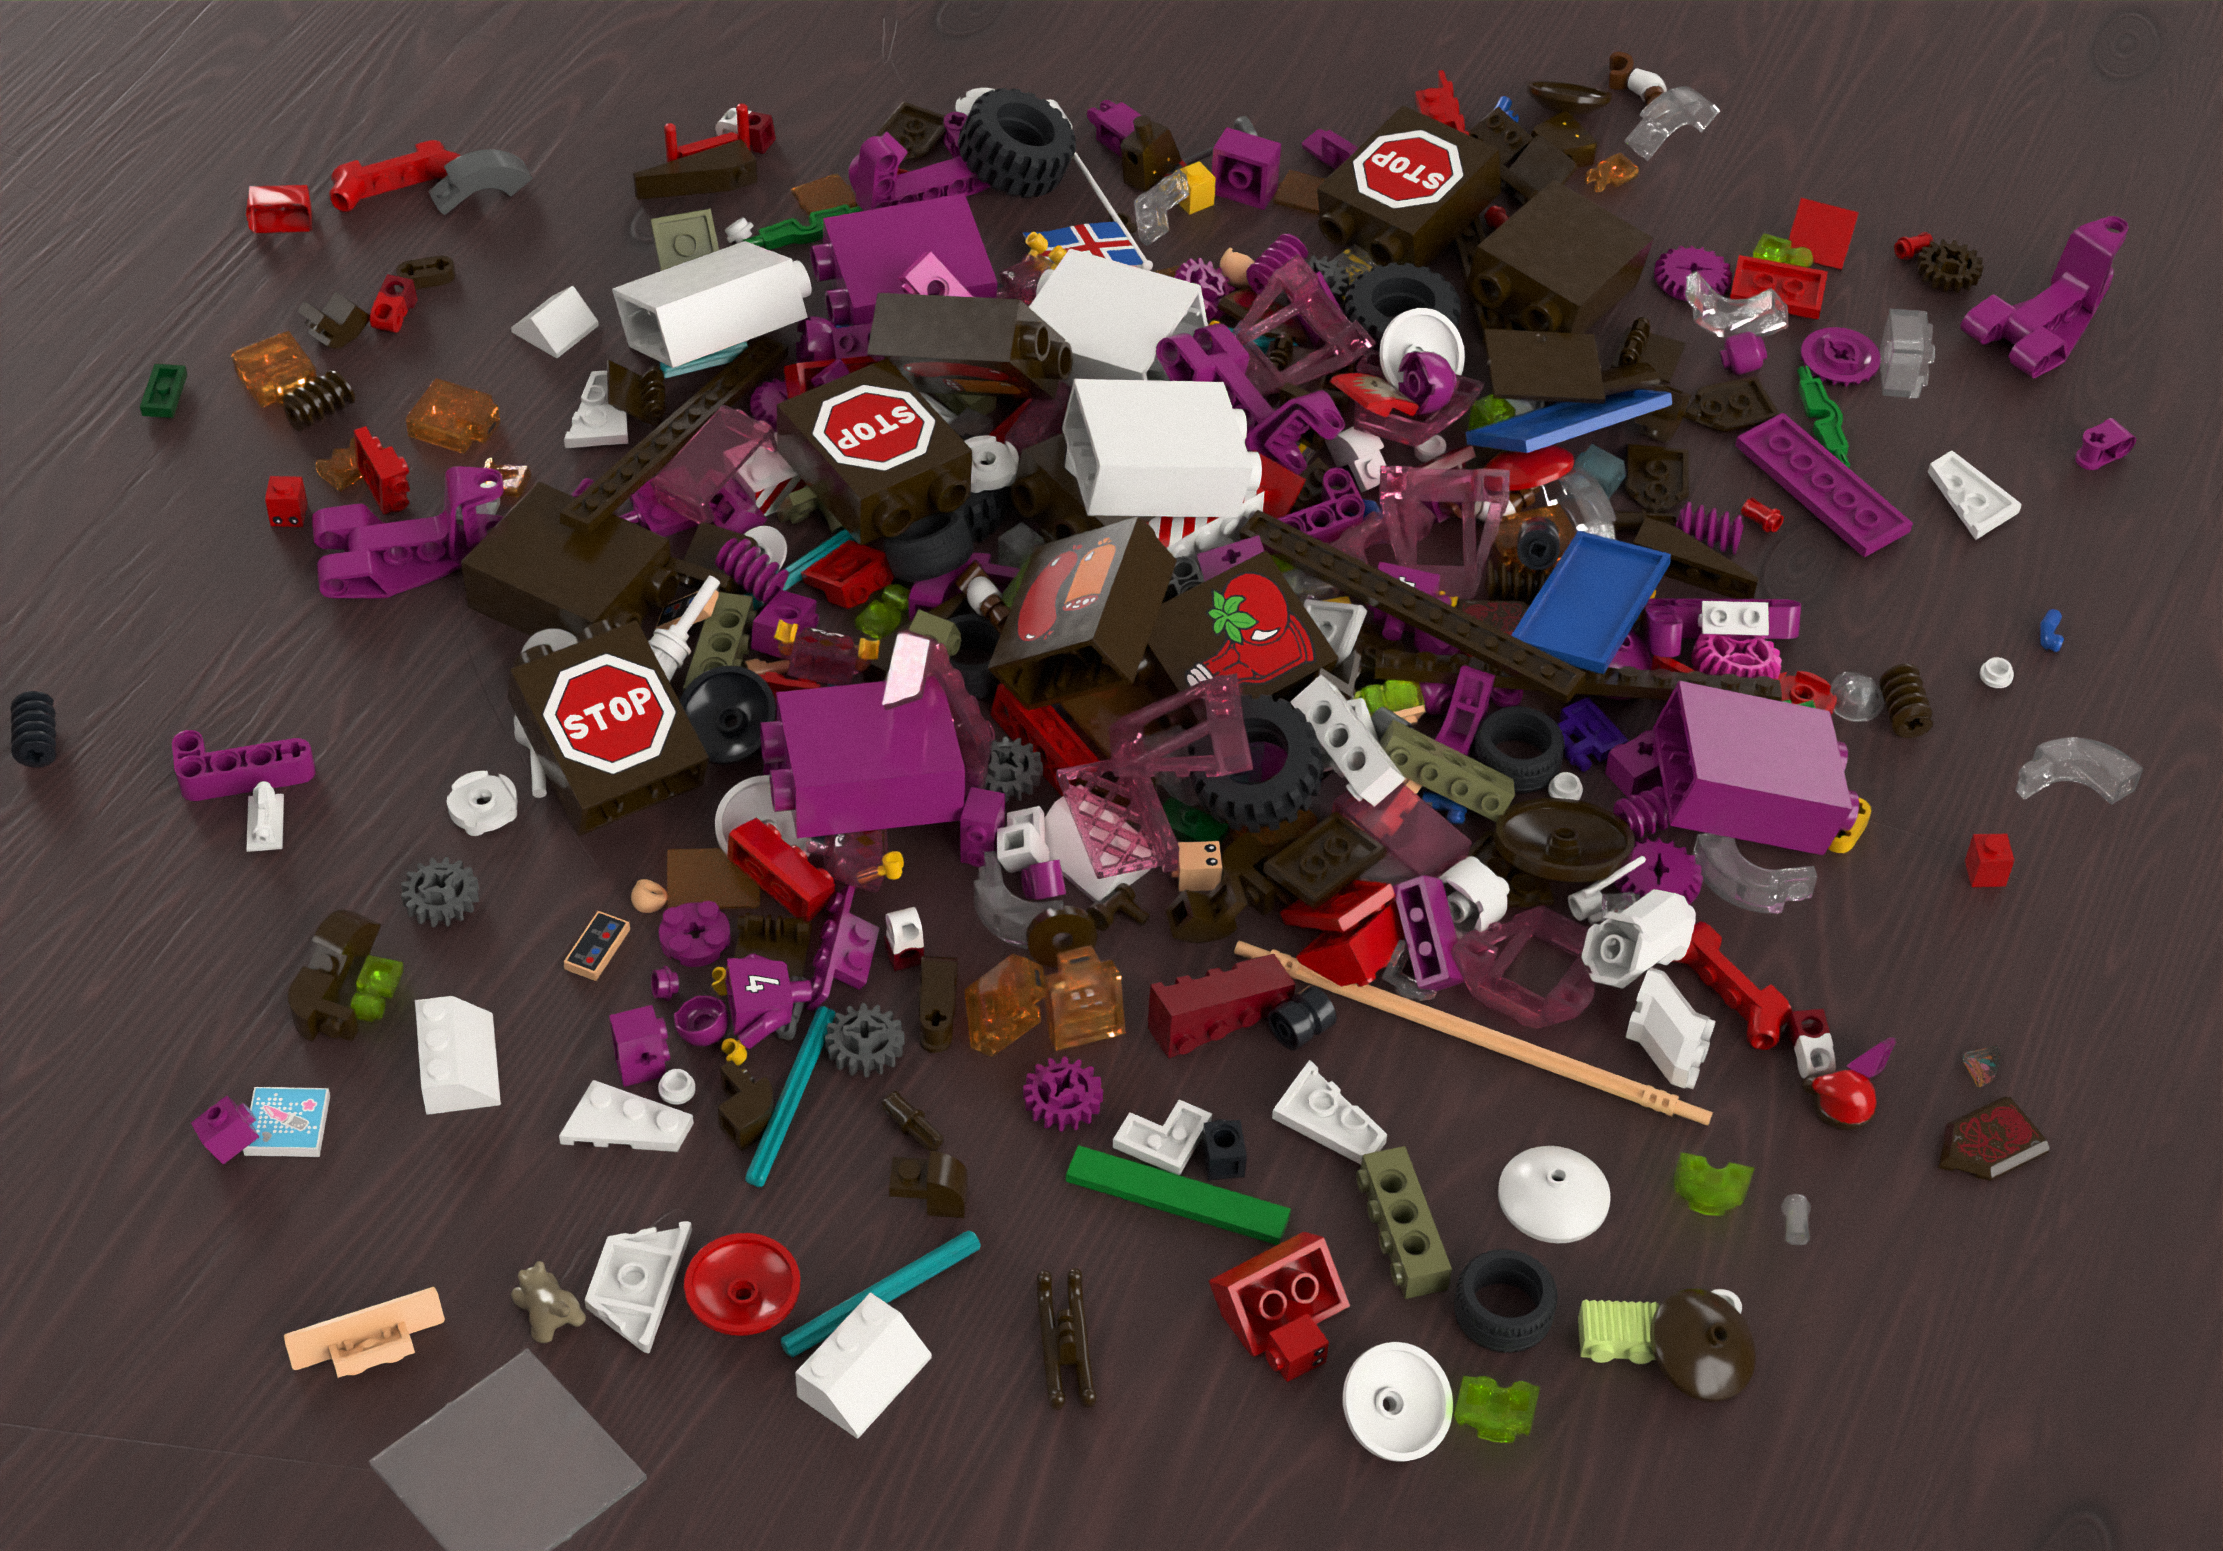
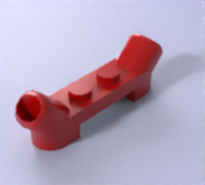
(358, 182)
(1762, 1009)

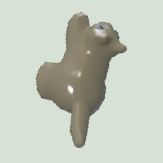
(546, 1302)

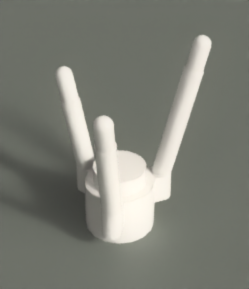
(1588, 901)

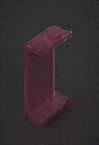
(710, 462)
(1408, 830)

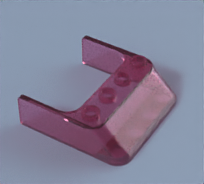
(920, 657)

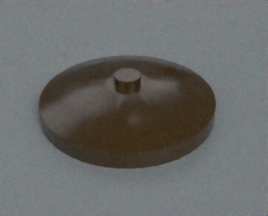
(1564, 839)

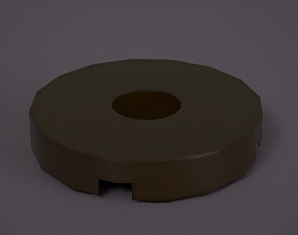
(1050, 923)

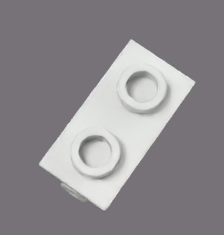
(1734, 618)
(265, 819)

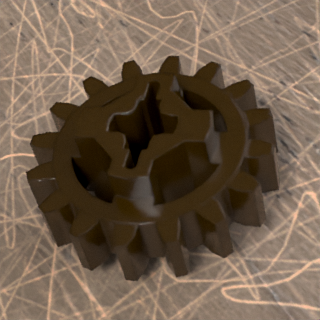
(1950, 266)

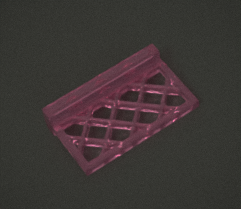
(1147, 813)

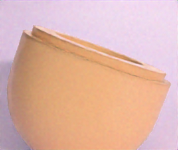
(646, 901)

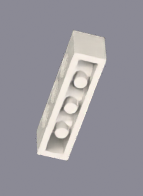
(1379, 773)

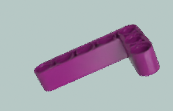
(882, 187)
(1670, 619)

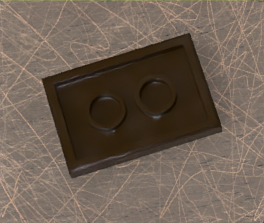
(1325, 860)

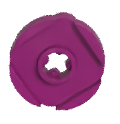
(690, 917)

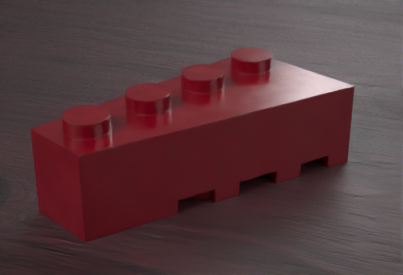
(1216, 1004)

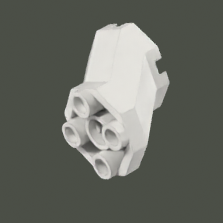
(1633, 941)
(1670, 1029)

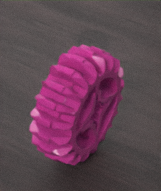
(1737, 655)

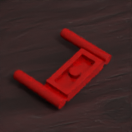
(674, 153)

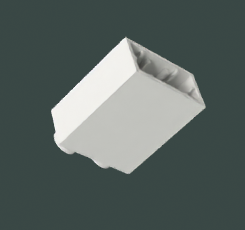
(712, 303)
(1115, 315)
(1159, 448)

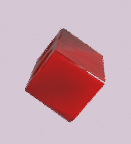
(271, 219)

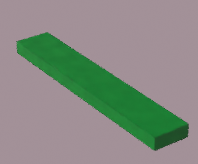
(1178, 1195)

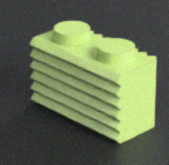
(1616, 1330)

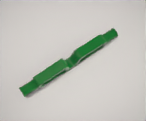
(792, 231)
(1818, 405)

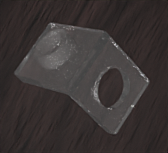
(1404, 984)

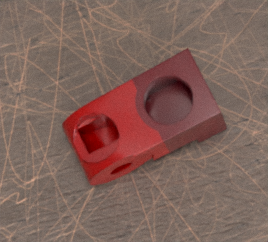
(391, 305)

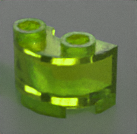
(1711, 1189)
(1496, 1410)

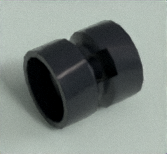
(1538, 543)
(1305, 1015)

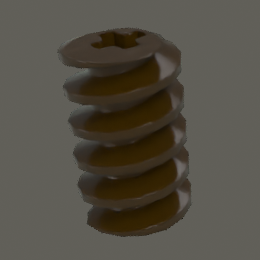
(315, 397)
(1514, 581)
(1906, 701)

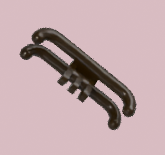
(1067, 1342)

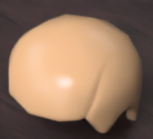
(1234, 267)

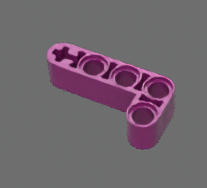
(1332, 509)
(240, 769)

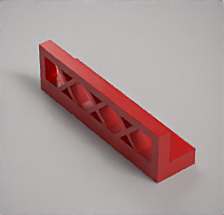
(1045, 731)

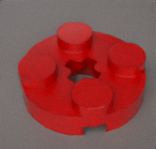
(1807, 686)

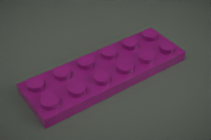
(1824, 484)

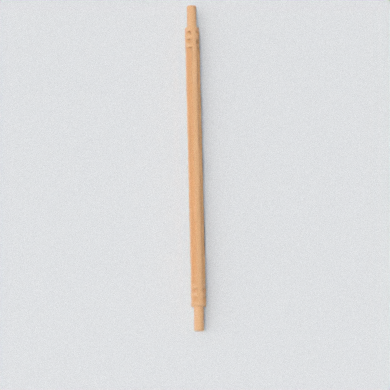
(1643, 1094)

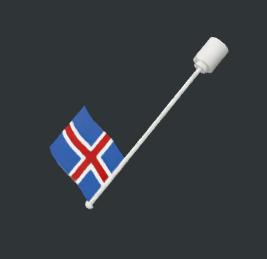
(1103, 239)

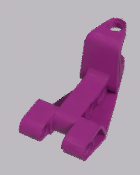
(2054, 320)
(1226, 361)
(403, 554)

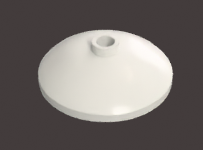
(1419, 331)
(752, 800)
(1551, 1208)
(1417, 1398)

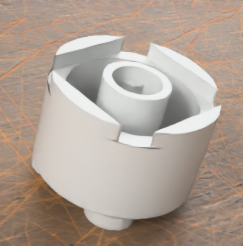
(1474, 896)

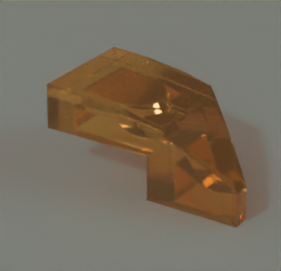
(514, 477)

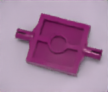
(654, 515)

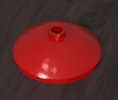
(1533, 468)
(742, 1267)

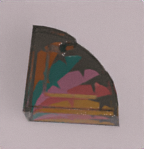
(1982, 1064)

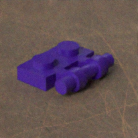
(1593, 730)

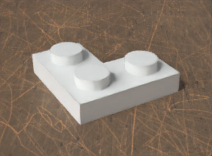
(1164, 1145)

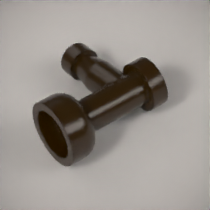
(1123, 900)

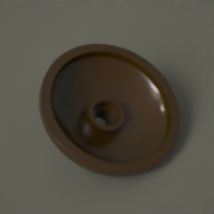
(1568, 97)
(1691, 1353)

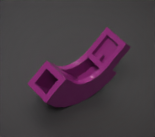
(935, 591)
(1466, 710)

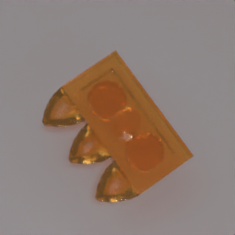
(340, 469)

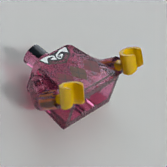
(1022, 279)
(824, 654)
(858, 858)

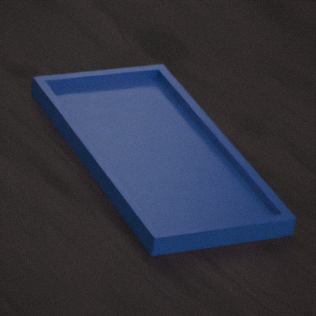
(1565, 421)
(1592, 600)

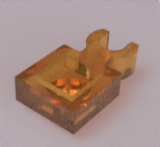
(1612, 170)

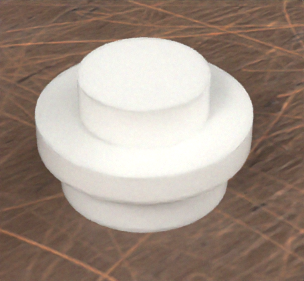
(739, 230)
(1997, 673)
(1565, 786)
(676, 1087)

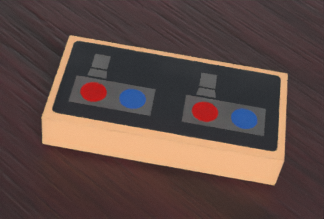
(673, 611)
(596, 945)

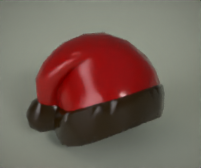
(1842, 1099)

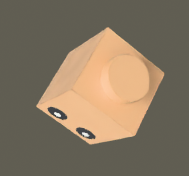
(1198, 866)

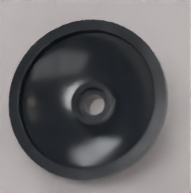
(727, 695)

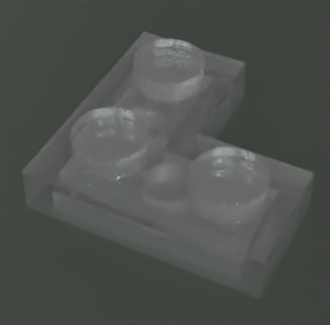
(1153, 205)

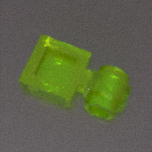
(1779, 250)
(881, 619)
(1396, 695)
(376, 979)

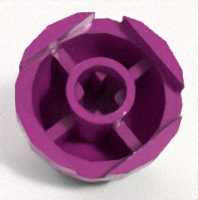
(816, 340)
(1427, 380)

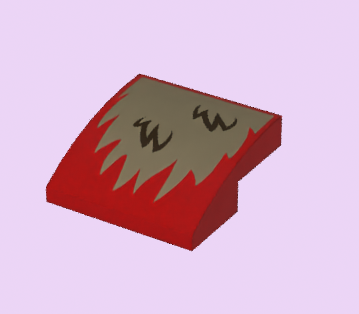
(1374, 393)

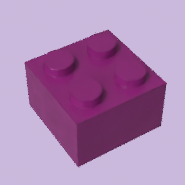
(1246, 168)

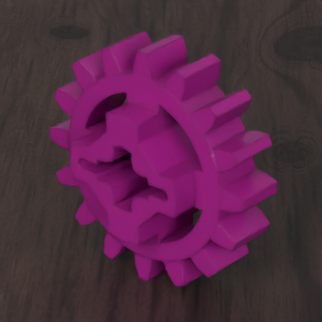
(1212, 284)
(1062, 1093)

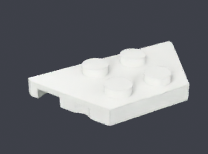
(636, 1281)

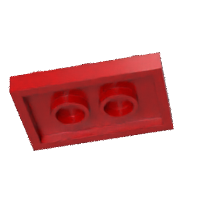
(1796, 285)
(1343, 909)

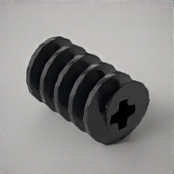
(33, 729)

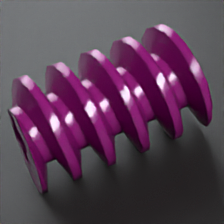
(1273, 258)
(1711, 527)
(751, 570)
(1644, 811)

